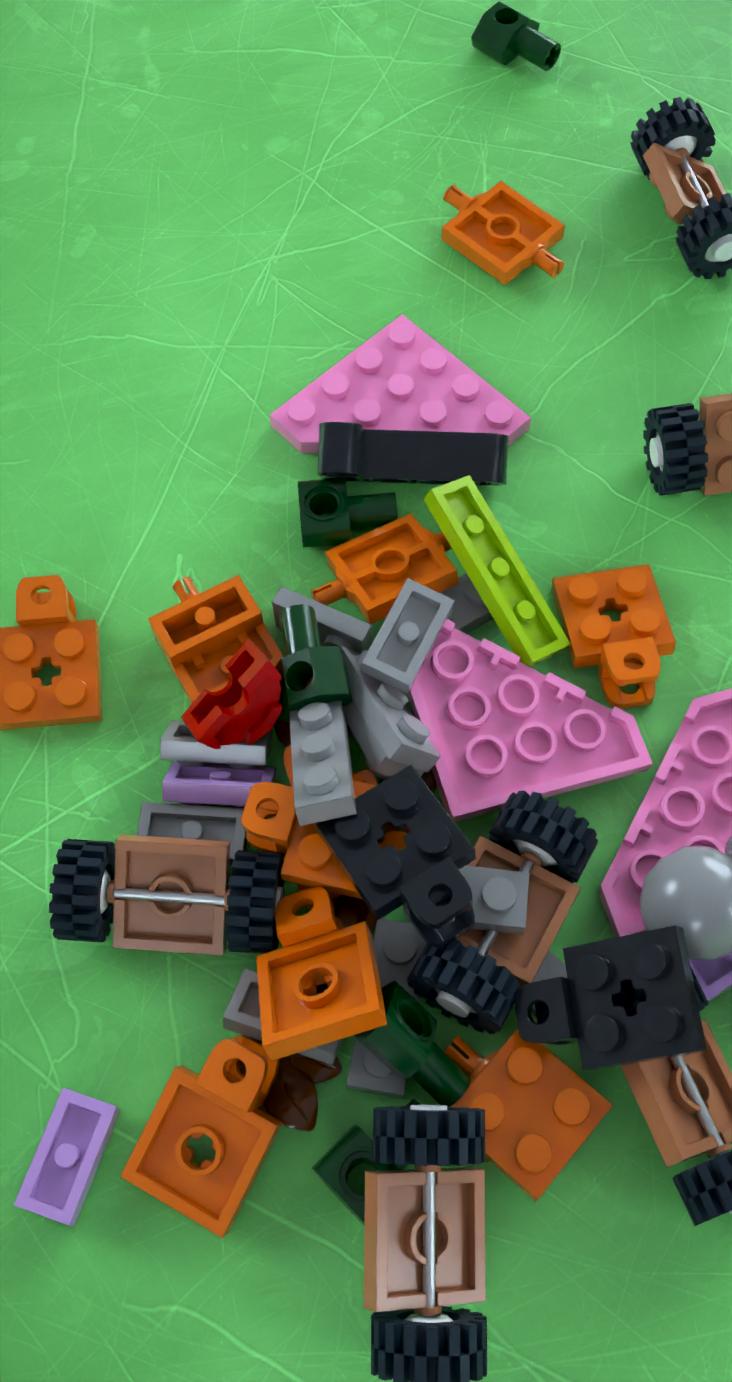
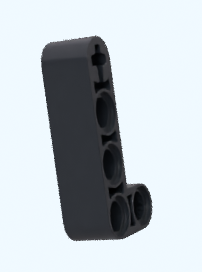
(410, 456)

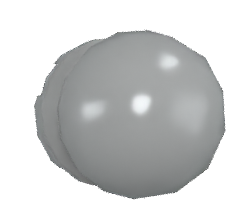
(694, 893)

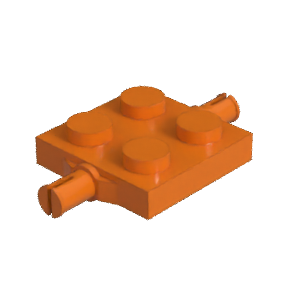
(502, 232)
(378, 563)

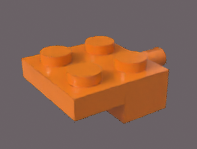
(208, 631)
(532, 1107)

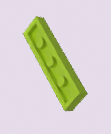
(496, 571)

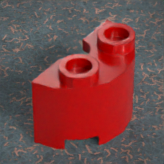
(243, 707)

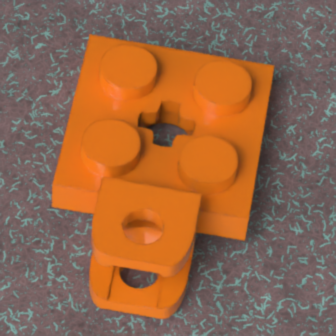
(48, 635)
(622, 648)
(305, 853)
(316, 953)
(225, 1109)

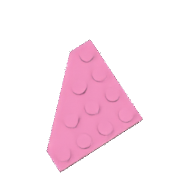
(399, 384)
(514, 728)
(683, 807)

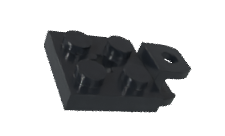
(421, 874)
(589, 1008)

